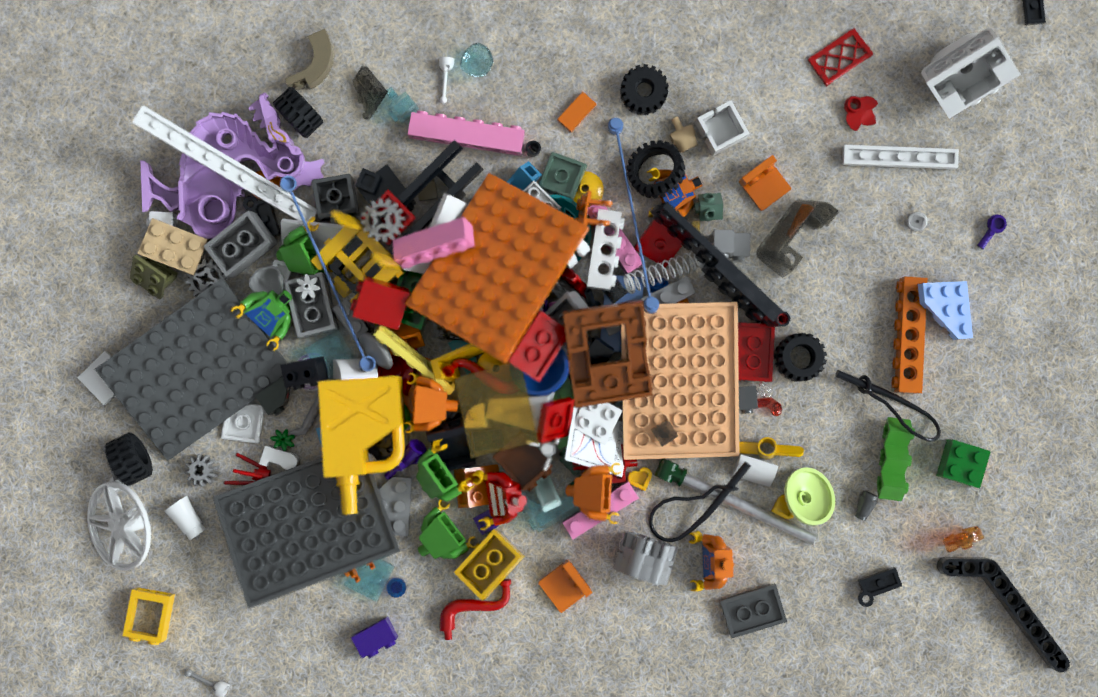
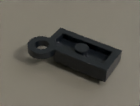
(265, 212)
(878, 584)

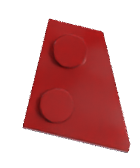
(574, 281)

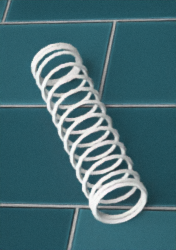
(627, 277)

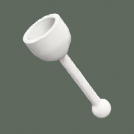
(446, 65)

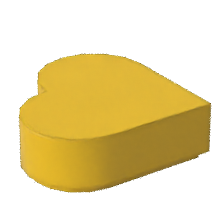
(640, 478)
(781, 508)

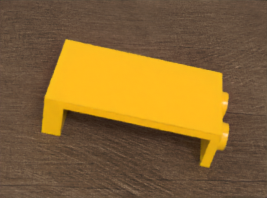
(464, 352)

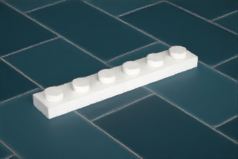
(900, 157)

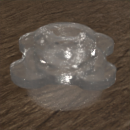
(763, 390)

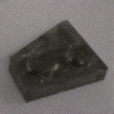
(369, 91)

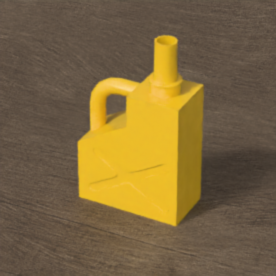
(352, 420)

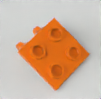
(582, 206)

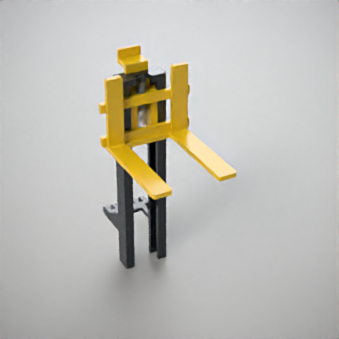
(355, 260)

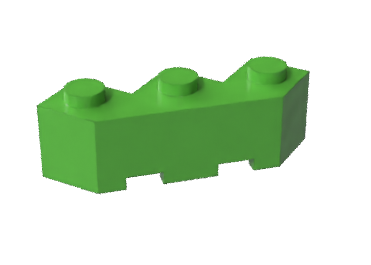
(894, 460)

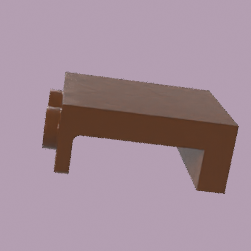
(524, 465)

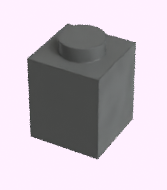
(747, 399)

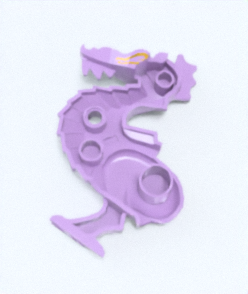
(207, 198)

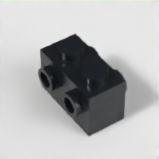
(304, 372)

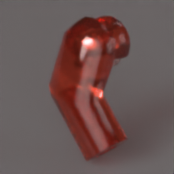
(772, 404)

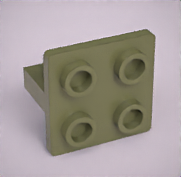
(151, 275)

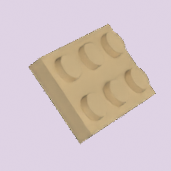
(172, 246)

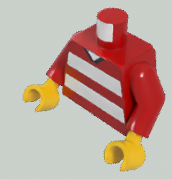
(503, 497)

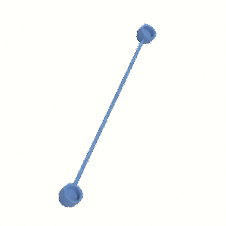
(288, 185)
(650, 304)

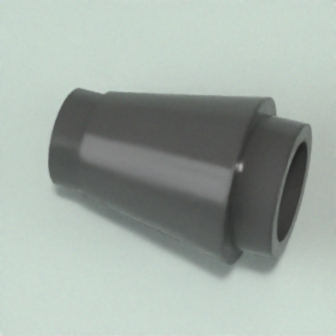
(866, 504)

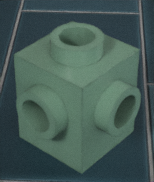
(709, 207)

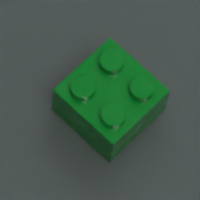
(963, 463)

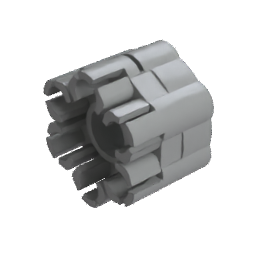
(641, 561)

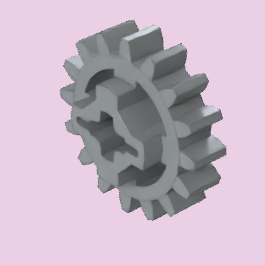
(377, 225)
(209, 272)

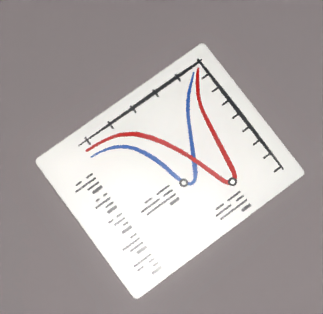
(590, 452)

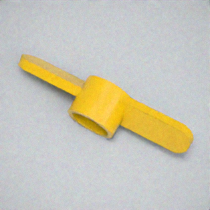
(780, 450)

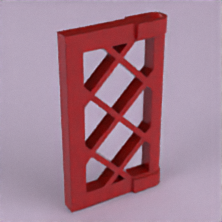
(840, 72)

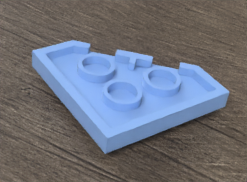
(949, 306)

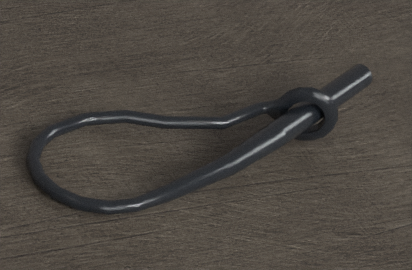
(869, 388)
(726, 489)

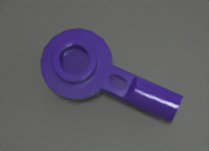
(995, 224)

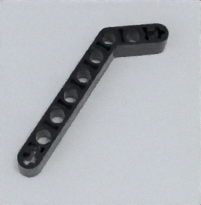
(1013, 608)

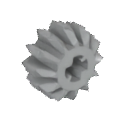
(207, 473)

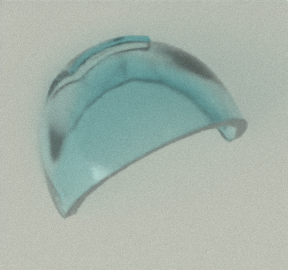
(476, 60)

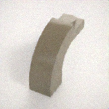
(320, 65)

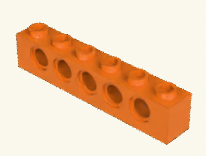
(916, 345)

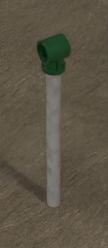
(672, 473)

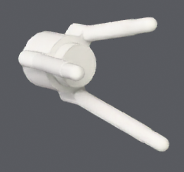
(547, 449)

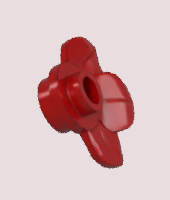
(862, 114)

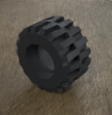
(298, 112)
(817, 357)
(128, 459)

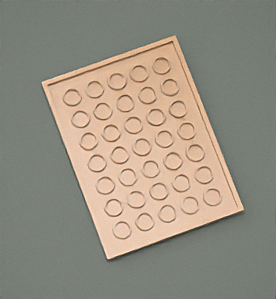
(692, 381)

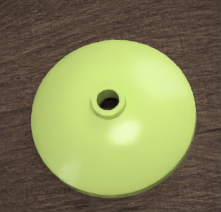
(817, 496)

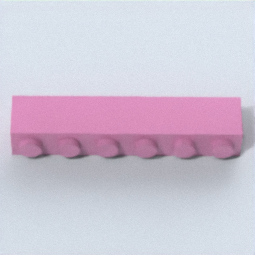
(466, 133)

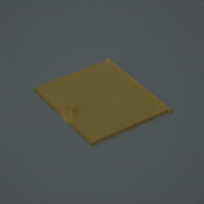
(496, 410)

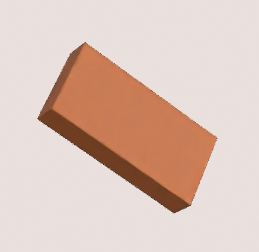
(577, 112)

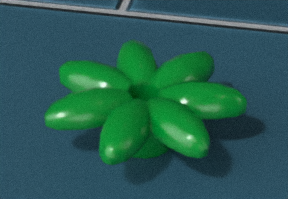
(283, 439)

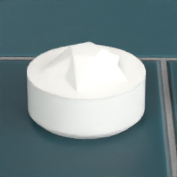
(917, 221)

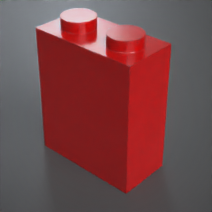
(380, 302)

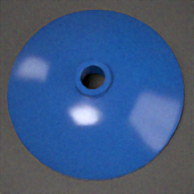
(552, 379)

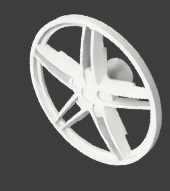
(120, 524)

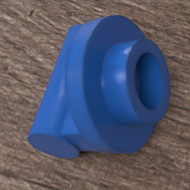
(658, 286)

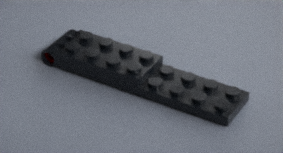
(721, 270)

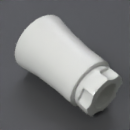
(185, 518)

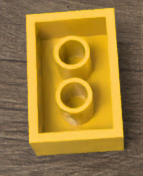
(489, 564)

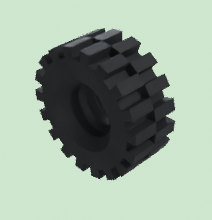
(644, 75)

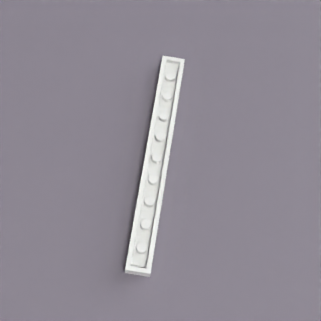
(221, 164)

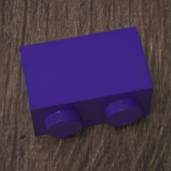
(375, 637)

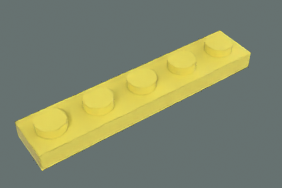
(412, 357)

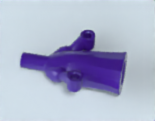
(412, 453)

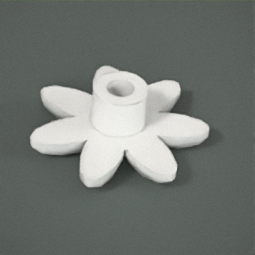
(311, 286)

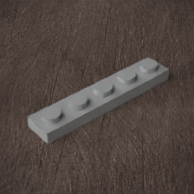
(670, 294)

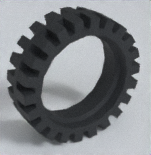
(650, 151)

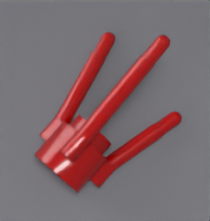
(258, 474)

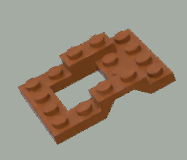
(613, 379)

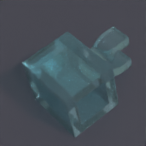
(401, 106)

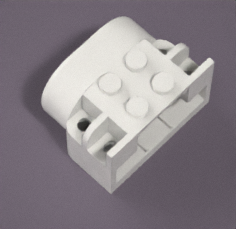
(969, 71)

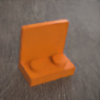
(765, 184)
(478, 494)
(565, 586)

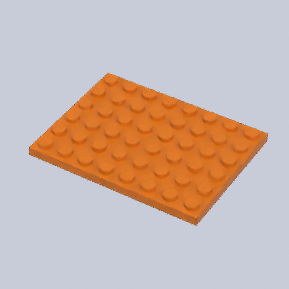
(504, 279)

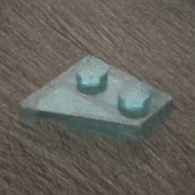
(372, 581)

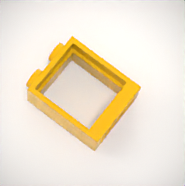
(149, 595)

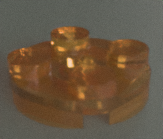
(963, 539)

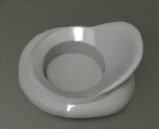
(376, 350)

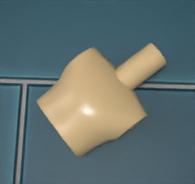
(683, 137)

